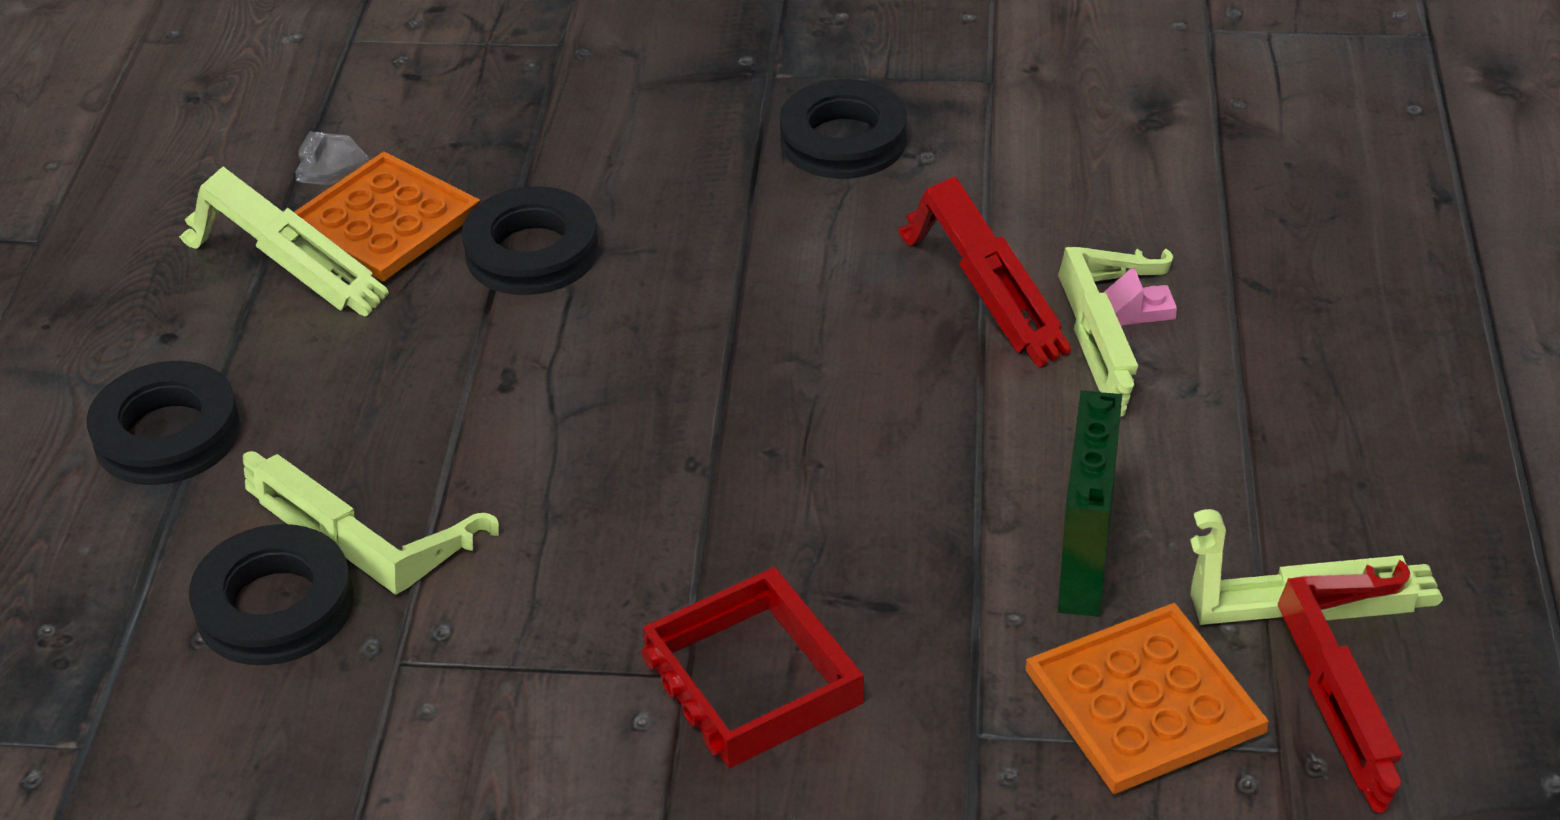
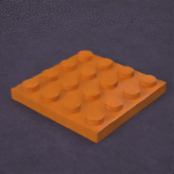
(388, 213)
(1145, 697)

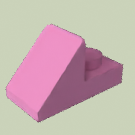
(1139, 304)

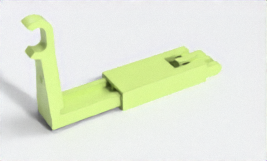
(285, 240)
(1096, 321)
(306, 503)
(1258, 596)

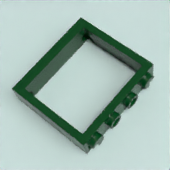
(1089, 503)

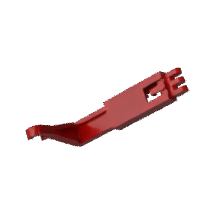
(991, 270)
(1337, 680)

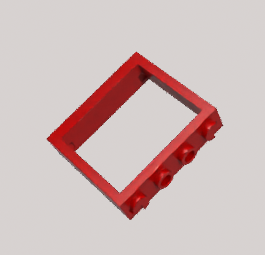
(726, 609)

